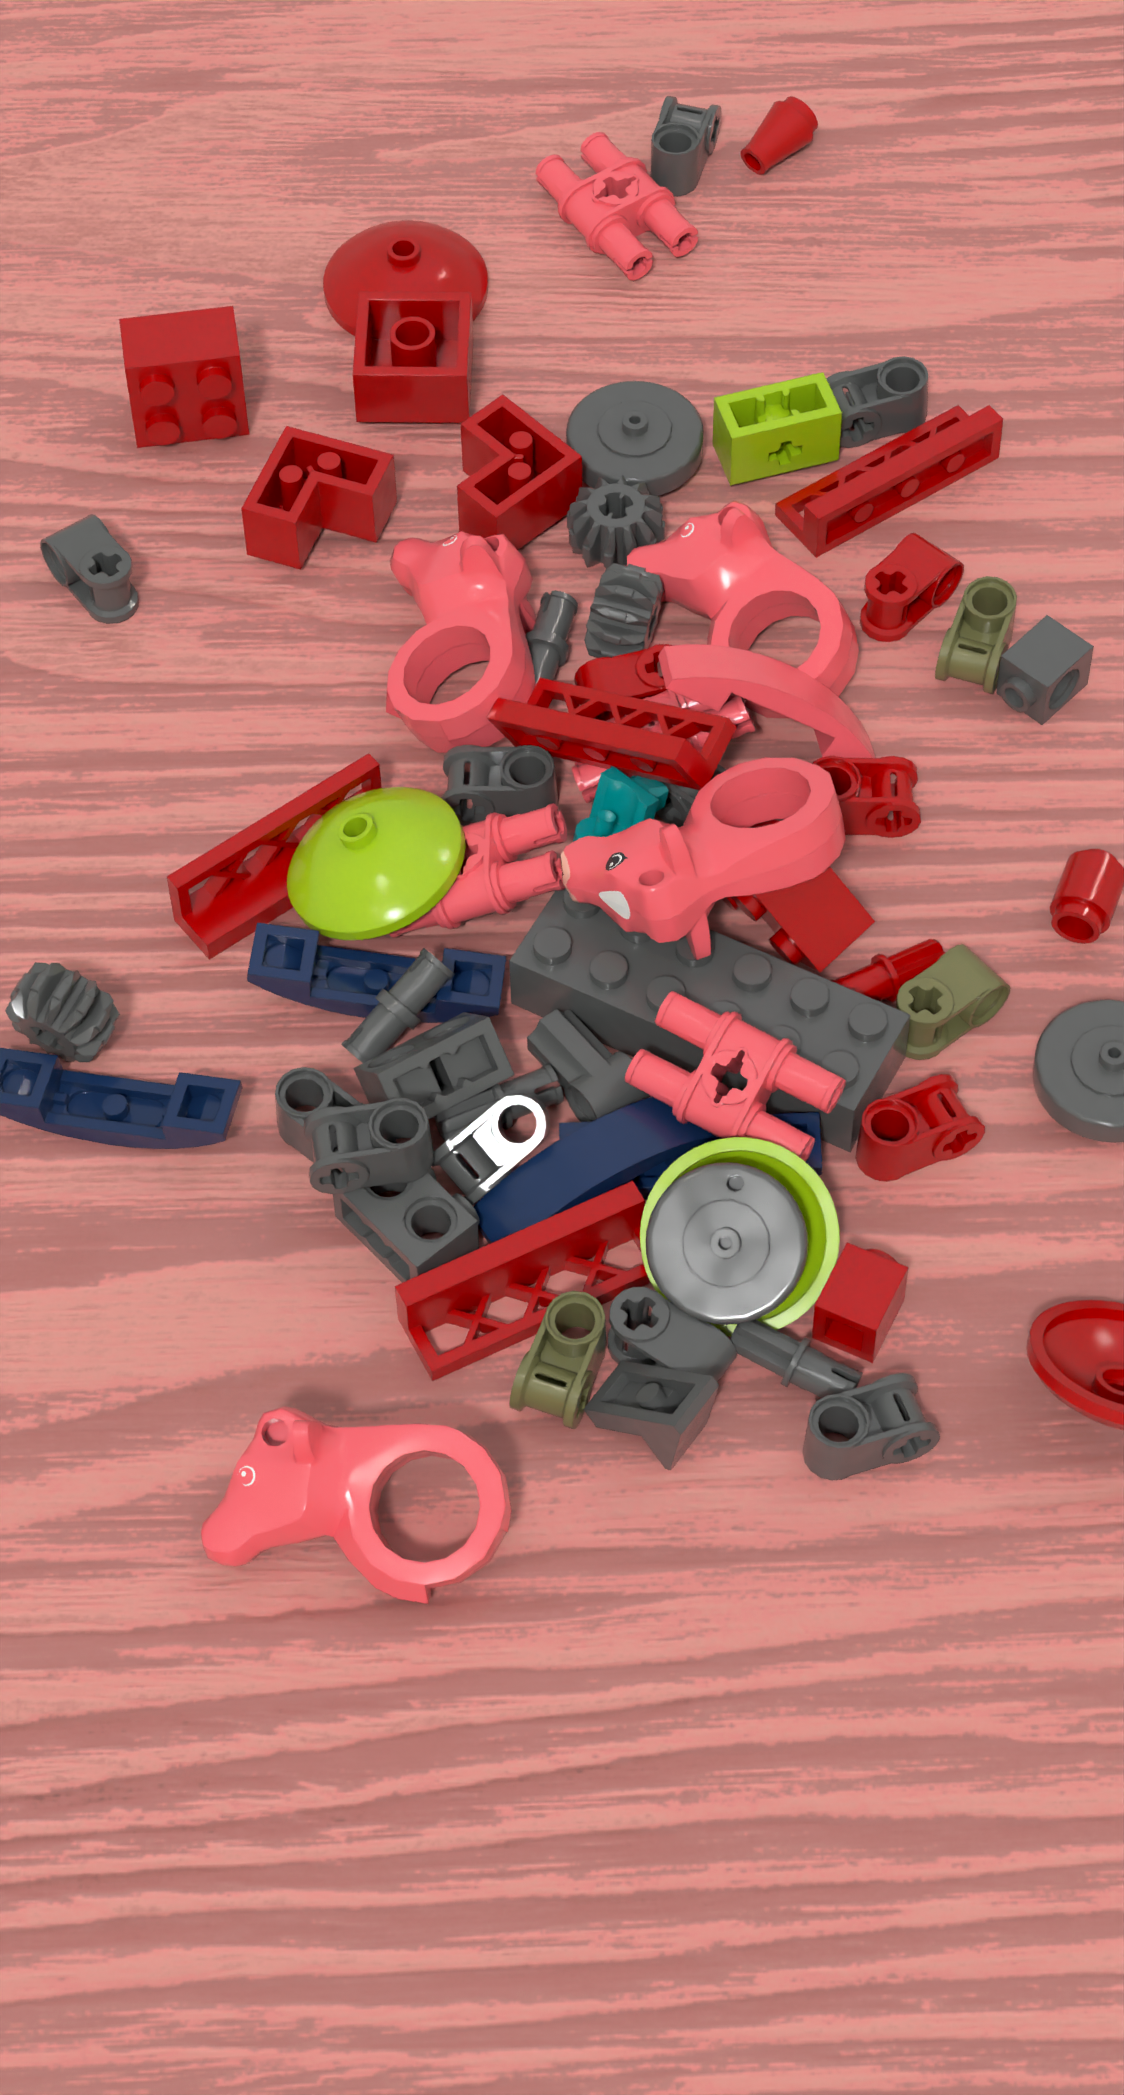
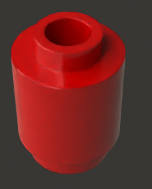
(1087, 895)

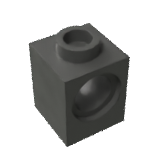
(1044, 670)

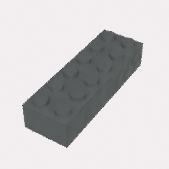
(620, 978)

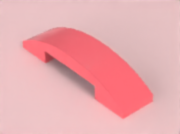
(714, 672)

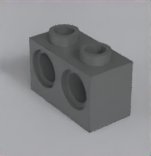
(439, 1065)
(395, 1224)

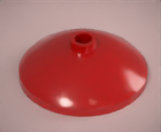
(402, 259)
(1081, 1357)

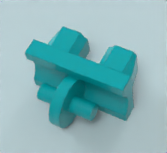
(621, 804)

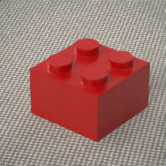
(413, 357)
(184, 376)

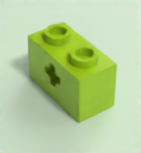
(776, 428)

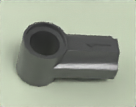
(583, 1065)

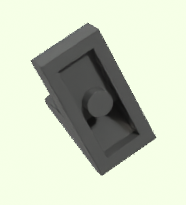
(655, 1403)

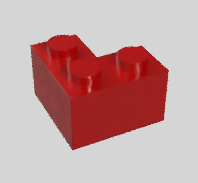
(516, 473)
(315, 486)
(809, 919)

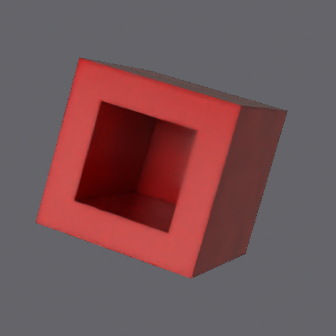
(860, 1301)

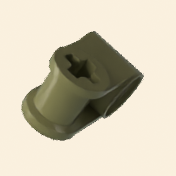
(979, 634)
(949, 1001)
(561, 1370)

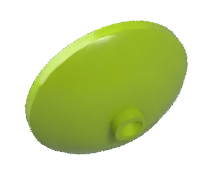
(376, 863)
(807, 1191)

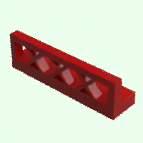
(891, 478)
(620, 744)
(256, 889)
(511, 1266)

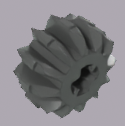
(613, 521)
(623, 611)
(62, 1012)

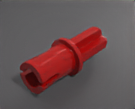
(887, 974)

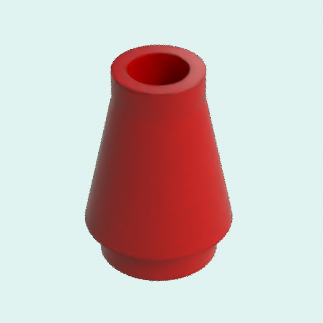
(782, 132)

